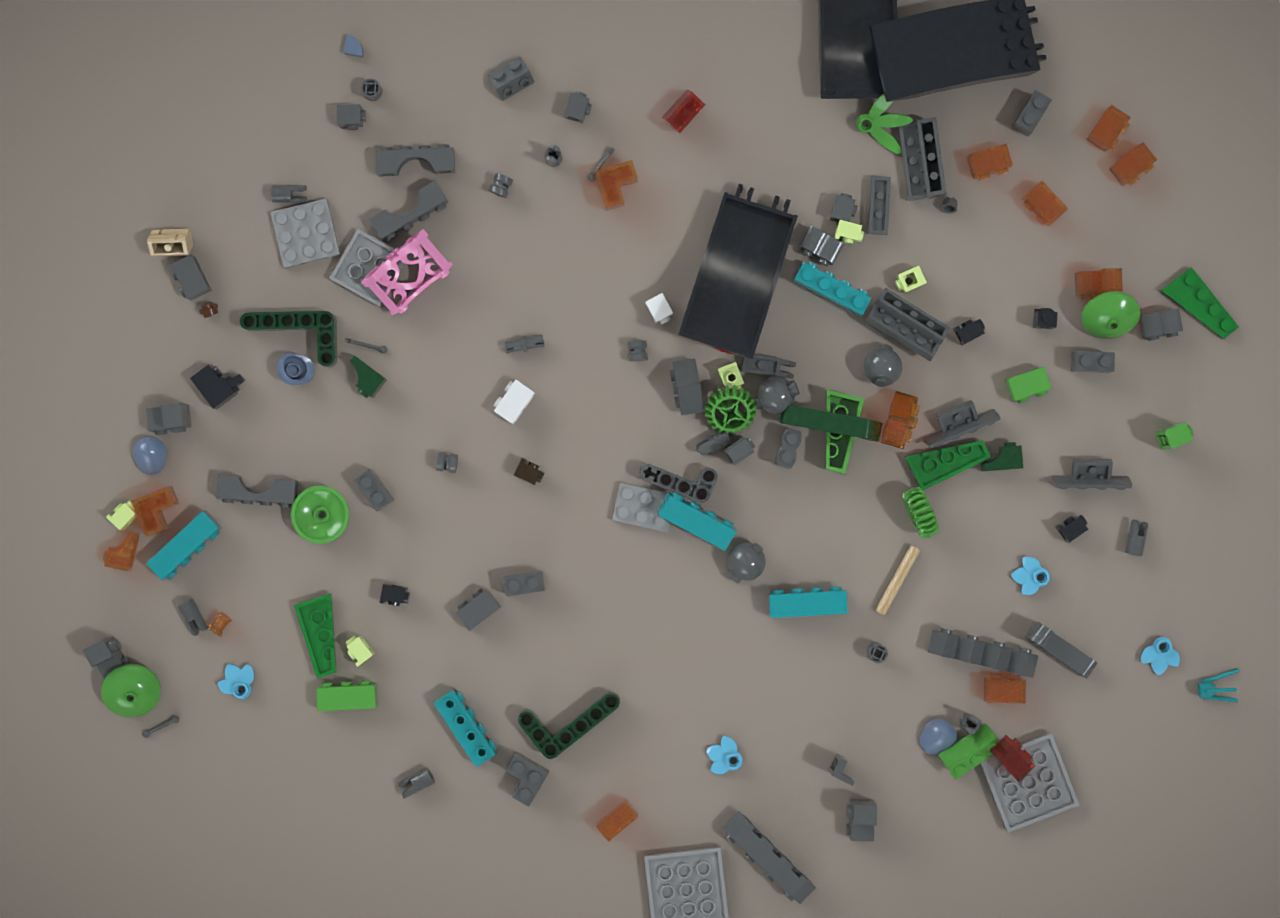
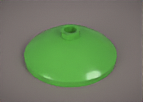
(1110, 315)
(306, 514)
(134, 681)

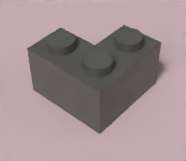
(687, 387)
(169, 417)
(105, 655)
(531, 776)
(862, 818)

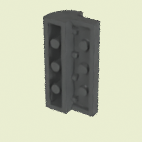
(922, 159)
(907, 324)

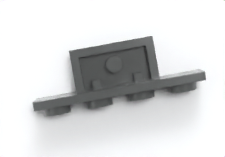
(960, 421)
(1092, 474)

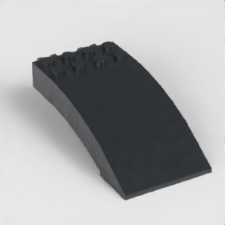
(846, 47)
(955, 48)
(738, 274)

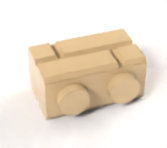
(170, 242)

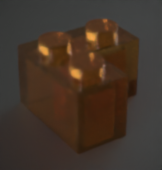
(610, 181)
(1098, 282)
(900, 420)
(150, 509)

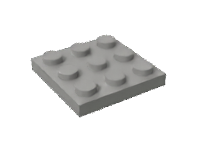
(305, 233)
(358, 261)

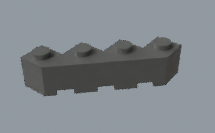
(983, 653)
(769, 858)

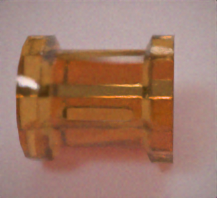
(219, 623)

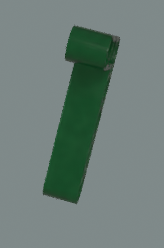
(297, 324)
(832, 422)
(569, 728)

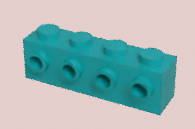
(832, 289)
(697, 521)
(184, 545)
(808, 603)
(465, 728)

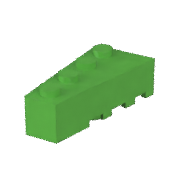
(838, 445)

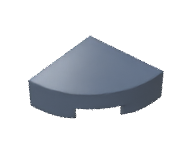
(352, 46)

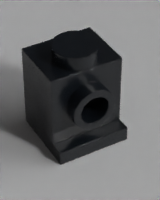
(1045, 318)
(969, 331)
(1072, 528)
(394, 594)

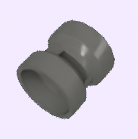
(373, 93)
(500, 185)
(637, 351)
(451, 465)
(876, 649)

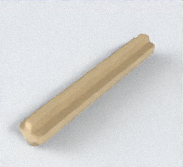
(897, 580)

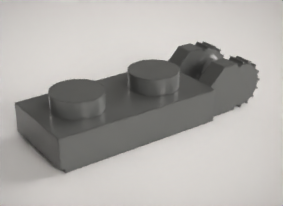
(766, 366)

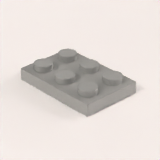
(639, 507)

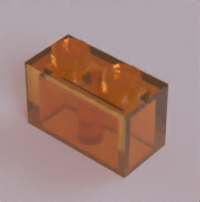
(1108, 129)
(990, 161)
(1132, 164)
(1044, 204)
(1004, 689)
(617, 820)

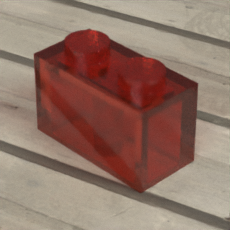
(683, 111)
(1012, 758)

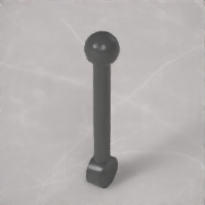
(591, 177)
(383, 349)
(175, 719)

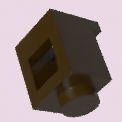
(529, 472)

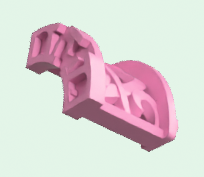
(380, 275)

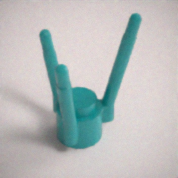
(1207, 690)

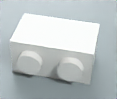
(514, 401)

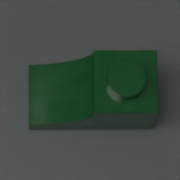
(368, 379)
(1008, 458)

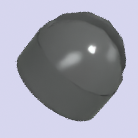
(949, 209)

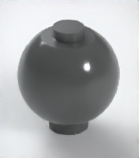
(883, 366)
(776, 394)
(746, 562)

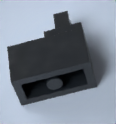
(214, 388)

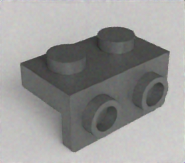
(511, 78)

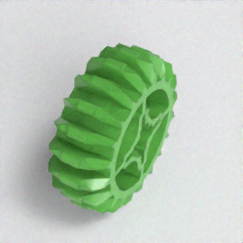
(741, 418)
(920, 512)

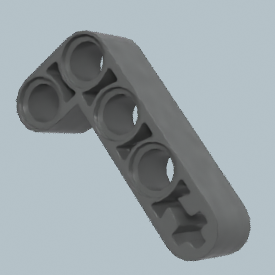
(676, 479)
(1061, 649)

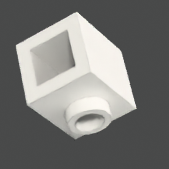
(659, 309)

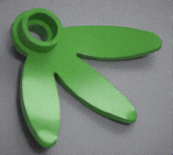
(887, 120)

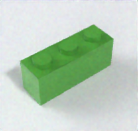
(347, 696)
(969, 751)

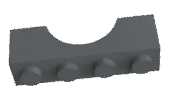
(390, 161)
(430, 199)
(233, 488)

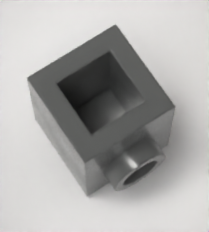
(577, 107)
(350, 116)
(843, 208)

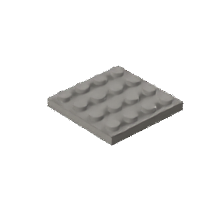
(1036, 796)
(686, 884)

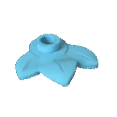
(1028, 575)
(1160, 658)
(235, 678)
(721, 755)

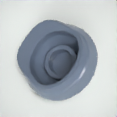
(295, 369)
(149, 455)
(937, 736)

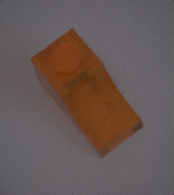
(124, 554)

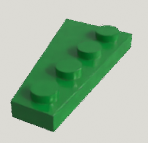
(1198, 300)
(938, 465)
(318, 630)

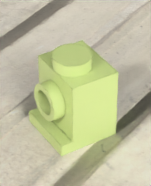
(849, 232)
(915, 275)
(727, 370)
(123, 515)
(359, 649)

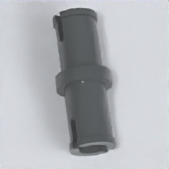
(524, 344)

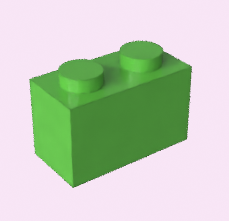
(1028, 384)
(1174, 435)

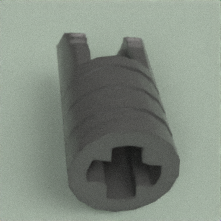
(550, 160)
(284, 193)
(714, 443)
(1136, 538)
(193, 617)
(971, 730)
(419, 781)

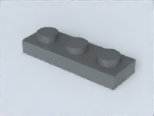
(879, 205)

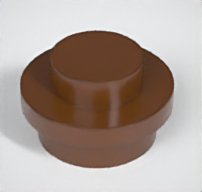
(208, 309)

